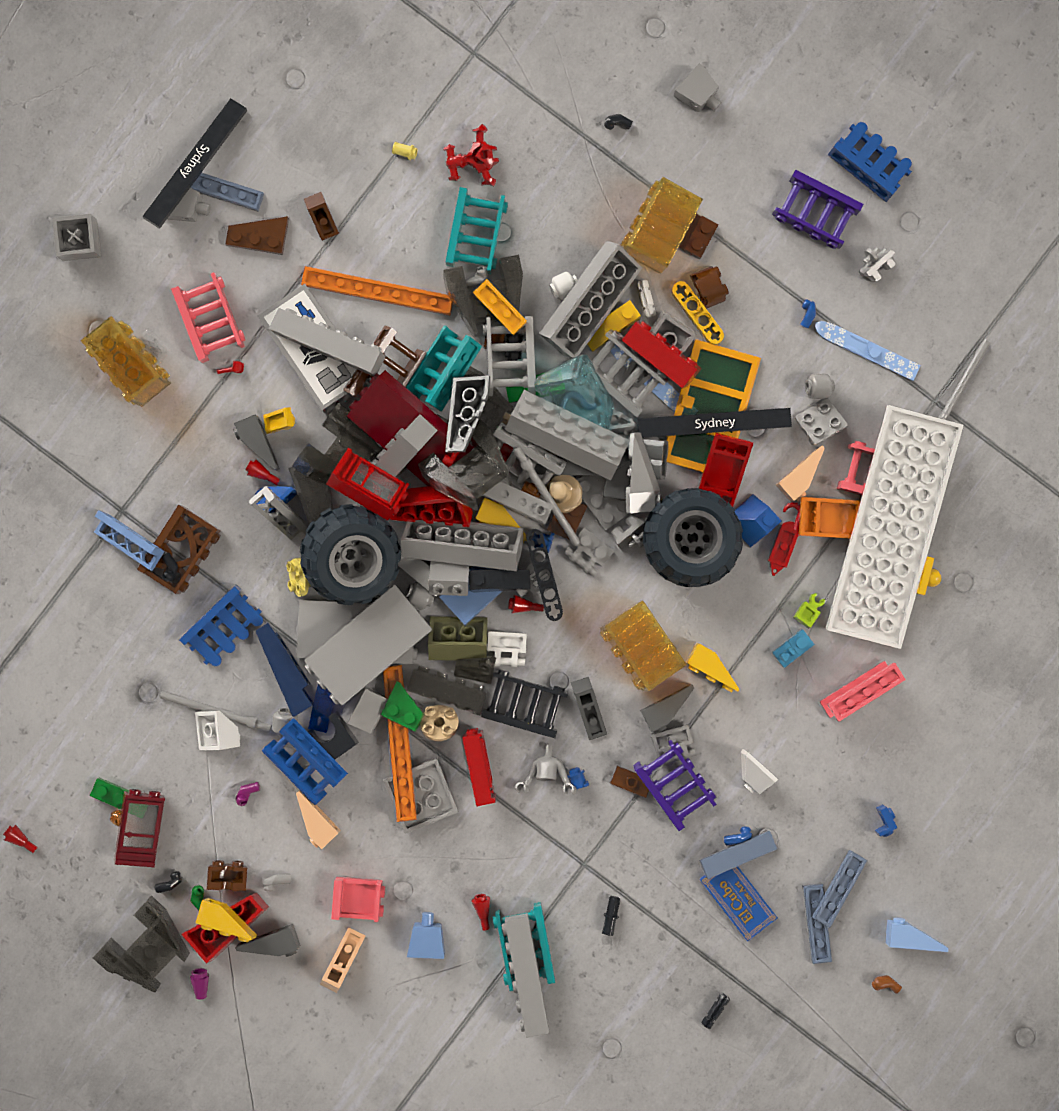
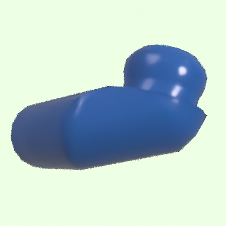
(810, 313)
(738, 838)

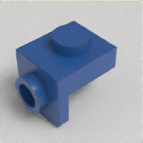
(887, 817)

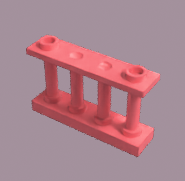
(196, 332)
(850, 483)
(862, 690)

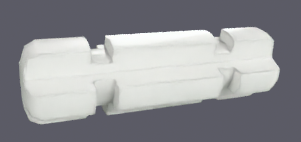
(646, 298)

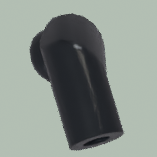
(175, 880)

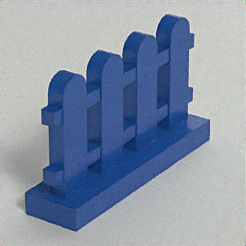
(863, 169)
(225, 616)

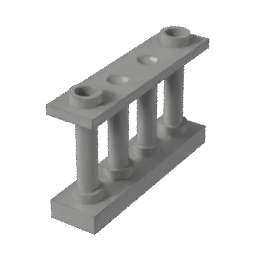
(526, 347)
(620, 392)
(536, 454)
(520, 502)

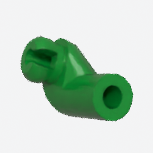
(197, 896)

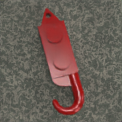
(785, 541)

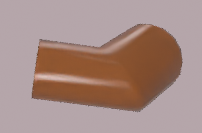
(886, 982)

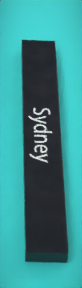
(194, 163)
(714, 422)

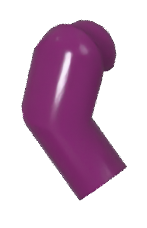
(245, 791)

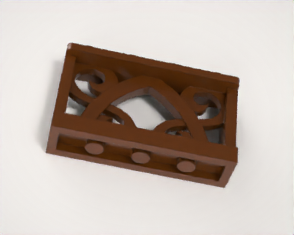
(167, 534)

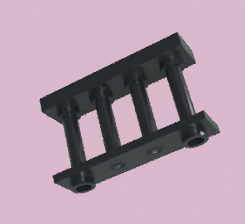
(528, 723)

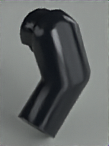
(617, 119)
(171, 569)

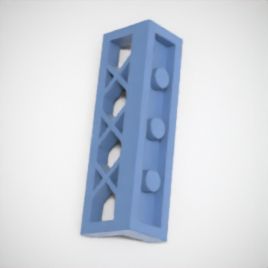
(117, 528)

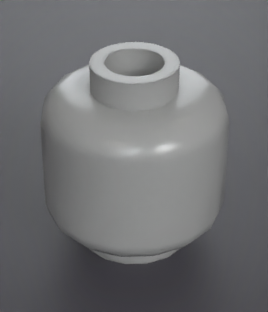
(819, 386)
(418, 596)
(281, 718)

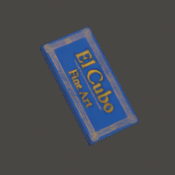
(740, 901)

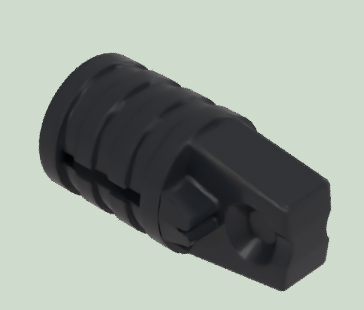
(514, 355)

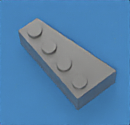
(405, 447)

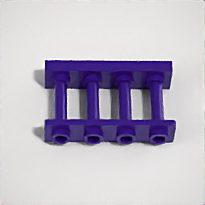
(833, 198)
(667, 801)

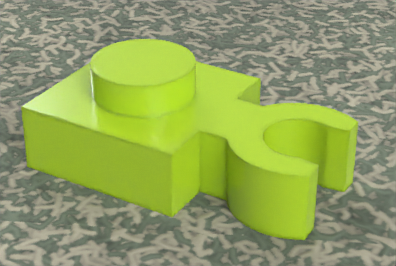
(808, 612)

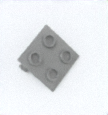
(821, 421)

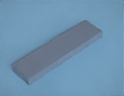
(228, 191)
(738, 854)
(839, 888)
(817, 931)

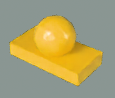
(279, 420)
(930, 577)

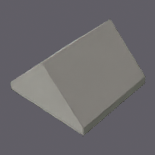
(364, 709)

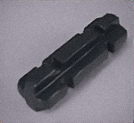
(715, 1010)

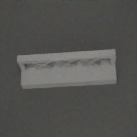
(282, 509)

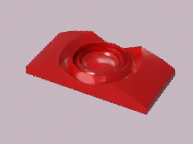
(725, 466)

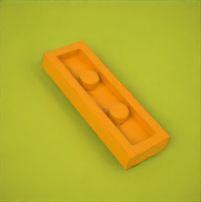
(500, 307)

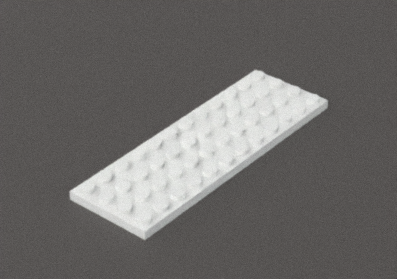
(894, 526)

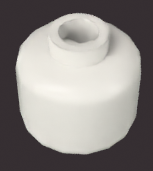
(562, 284)

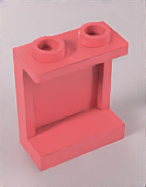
(357, 898)

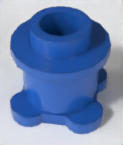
(548, 541)
(577, 778)

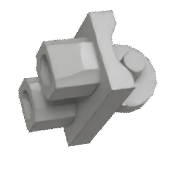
(874, 260)
(632, 535)

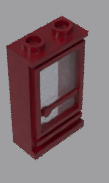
(139, 828)

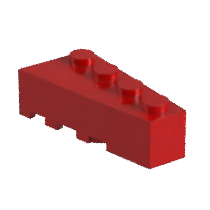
(661, 354)
(432, 507)
(211, 943)

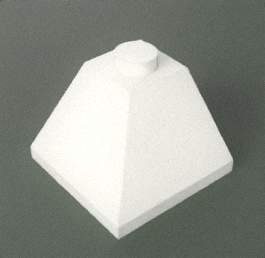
(216, 731)
(755, 774)

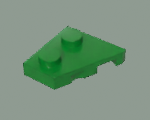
(402, 708)

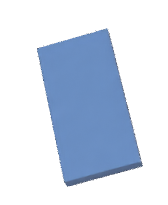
(471, 605)

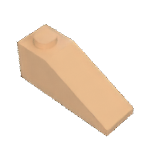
(800, 477)
(318, 824)
(342, 960)

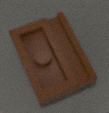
(698, 236)
(573, 517)

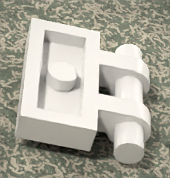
(507, 642)

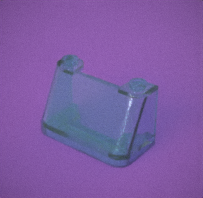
(578, 389)

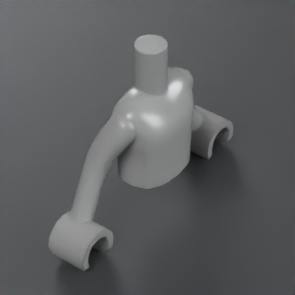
(546, 770)

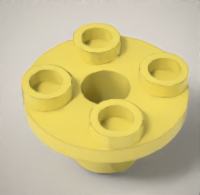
(298, 581)

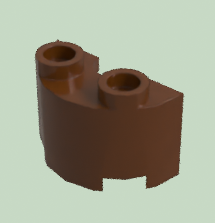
(709, 286)
(227, 876)

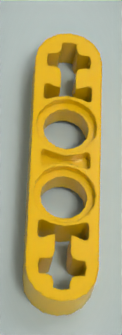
(700, 311)

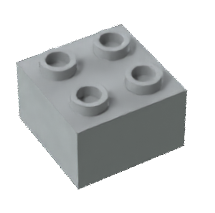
(76, 237)

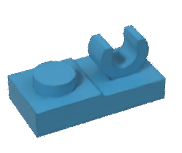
(793, 648)

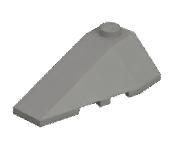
(644, 488)

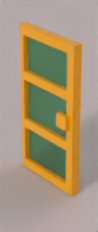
(719, 387)

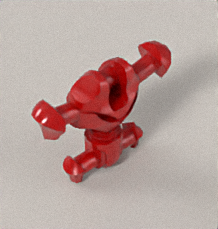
(479, 157)

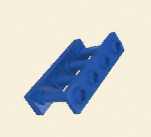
(313, 753)

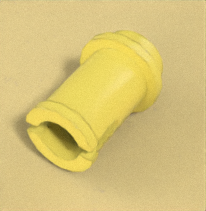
(405, 150)

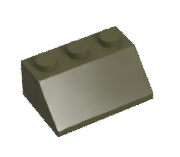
(455, 641)

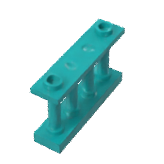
(461, 218)
(456, 367)
(539, 934)

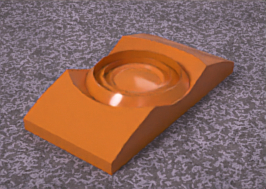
(827, 517)

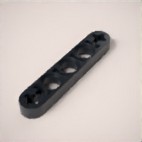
(550, 583)

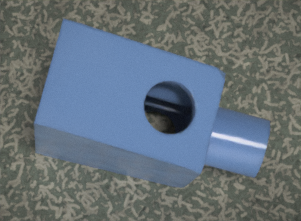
(427, 939)

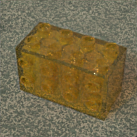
(661, 224)
(126, 361)
(642, 646)

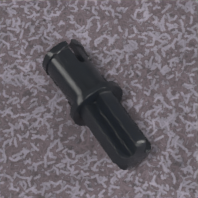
(611, 915)

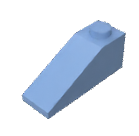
(905, 935)

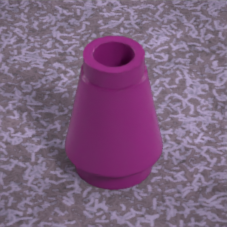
(199, 981)

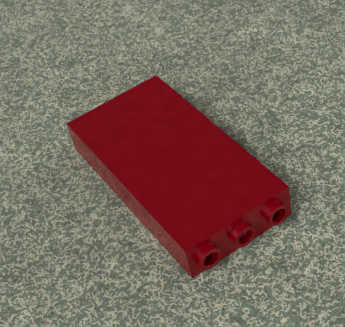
(391, 406)

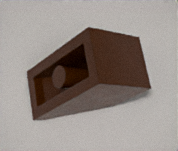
(321, 216)

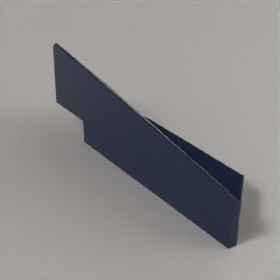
(285, 669)

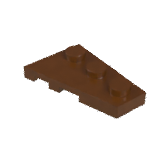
(260, 236)

